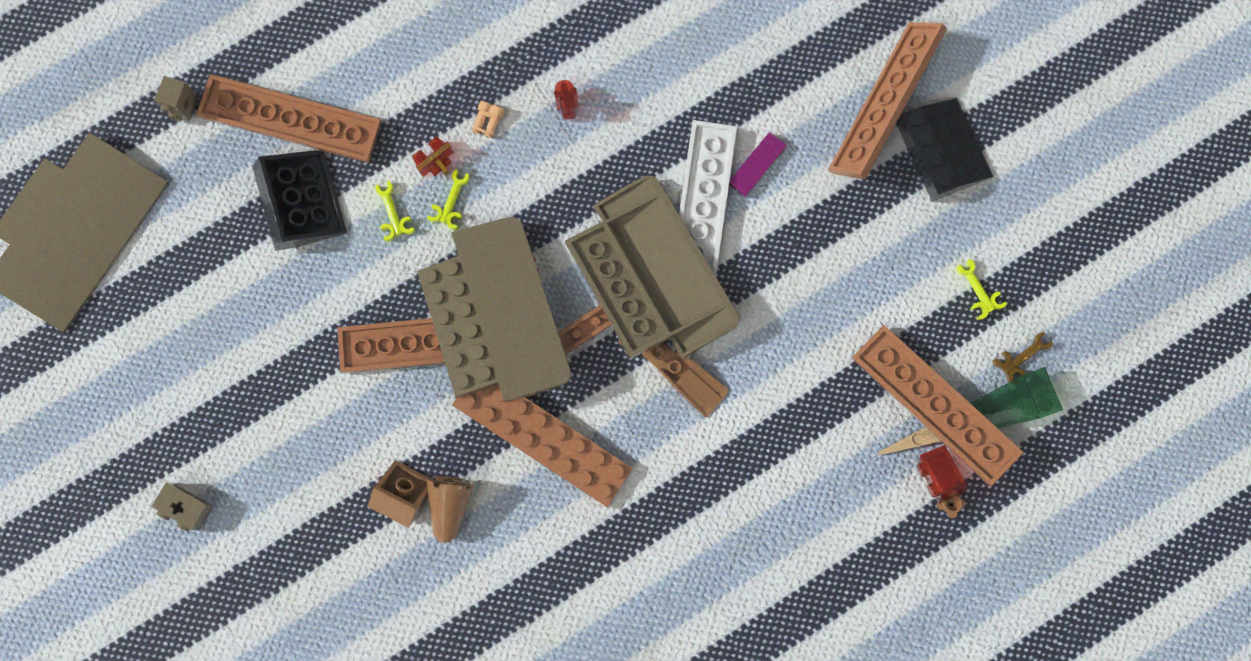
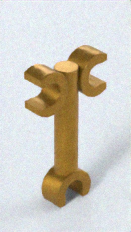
(1010, 366)

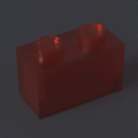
(941, 474)

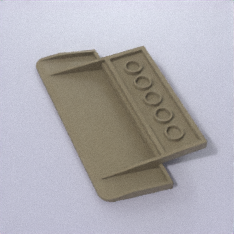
(651, 273)
(494, 314)

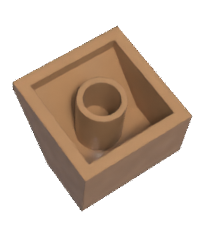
(400, 494)

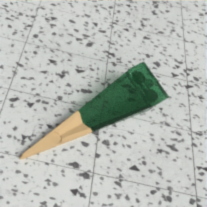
(1014, 403)

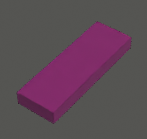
(757, 164)

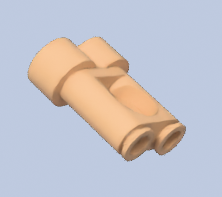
(489, 111)

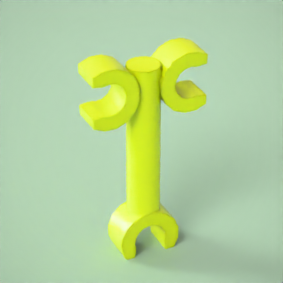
(447, 215)
(397, 227)
(987, 303)

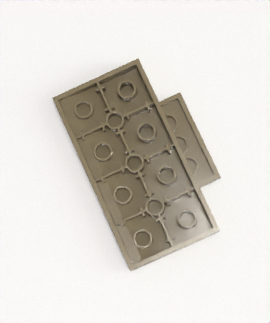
(72, 229)

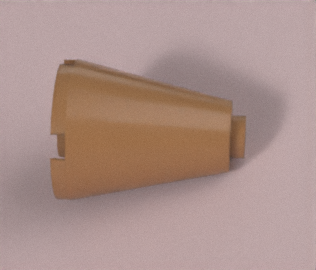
(448, 505)

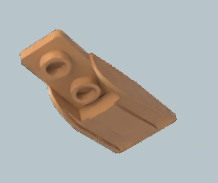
(687, 378)

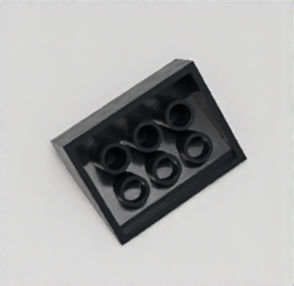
(943, 148)
(298, 198)

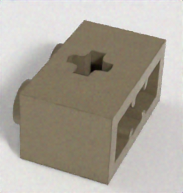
(176, 99)
(195, 508)

